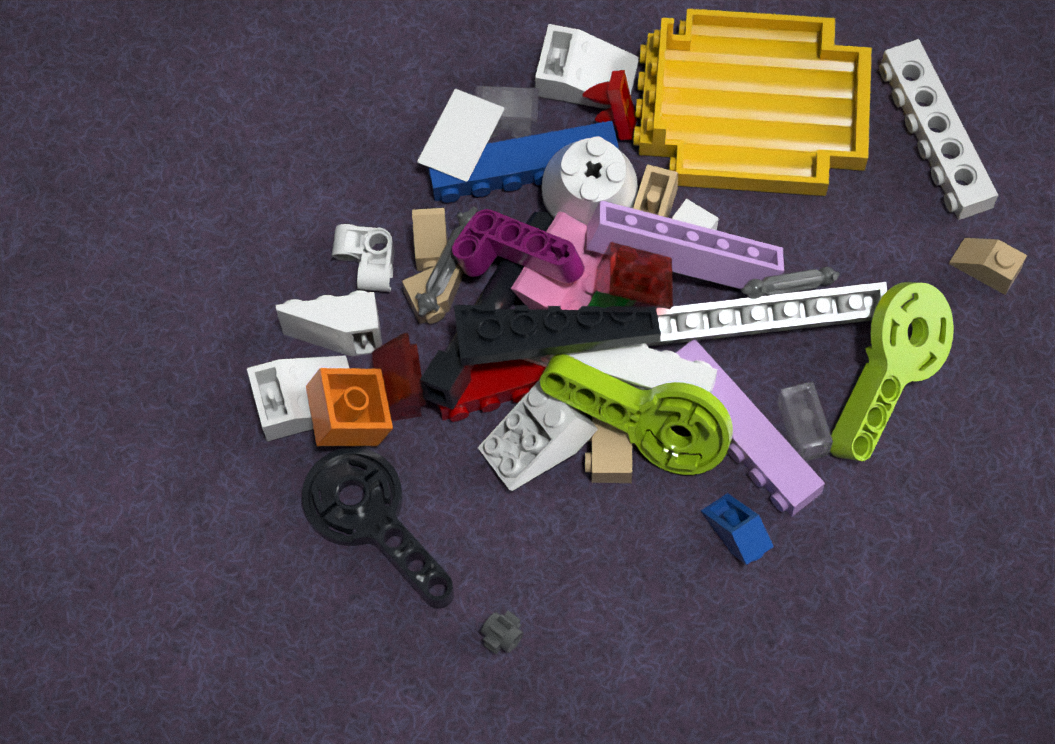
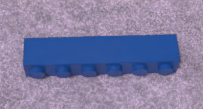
(514, 162)

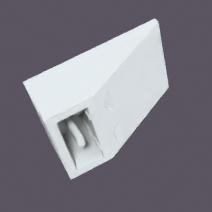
(576, 61)
(336, 323)
(282, 393)
(535, 437)

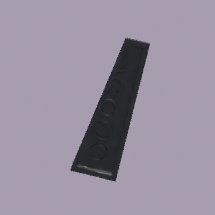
(522, 333)

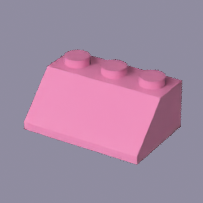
(542, 291)

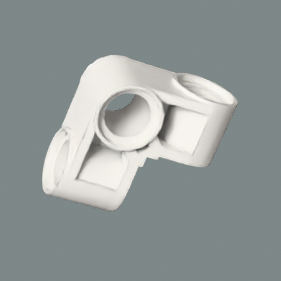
(356, 245)

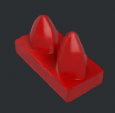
(618, 95)

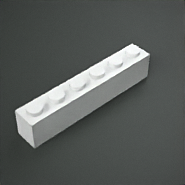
(643, 366)

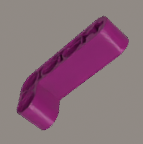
(496, 234)

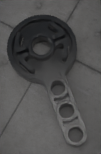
(370, 517)

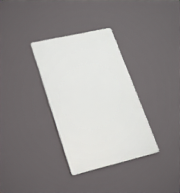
(461, 135)

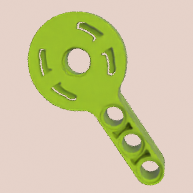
(894, 364)
(652, 409)

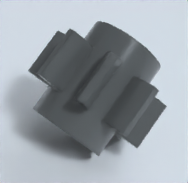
(502, 632)

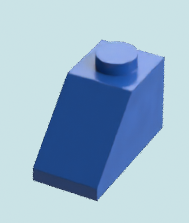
(738, 528)

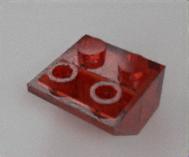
(636, 275)
(401, 377)

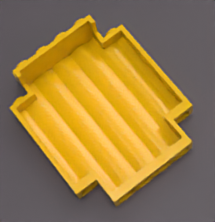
(754, 101)

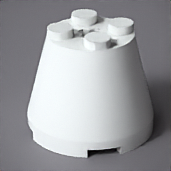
(584, 176)

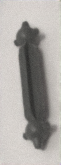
(443, 269)
(790, 282)

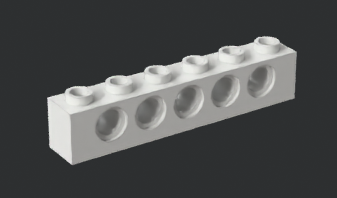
(913, 62)

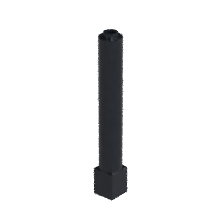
(445, 377)

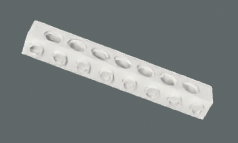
(769, 313)

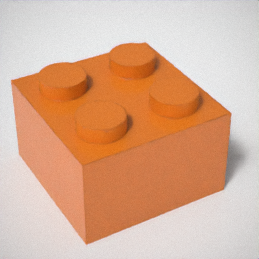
(349, 407)

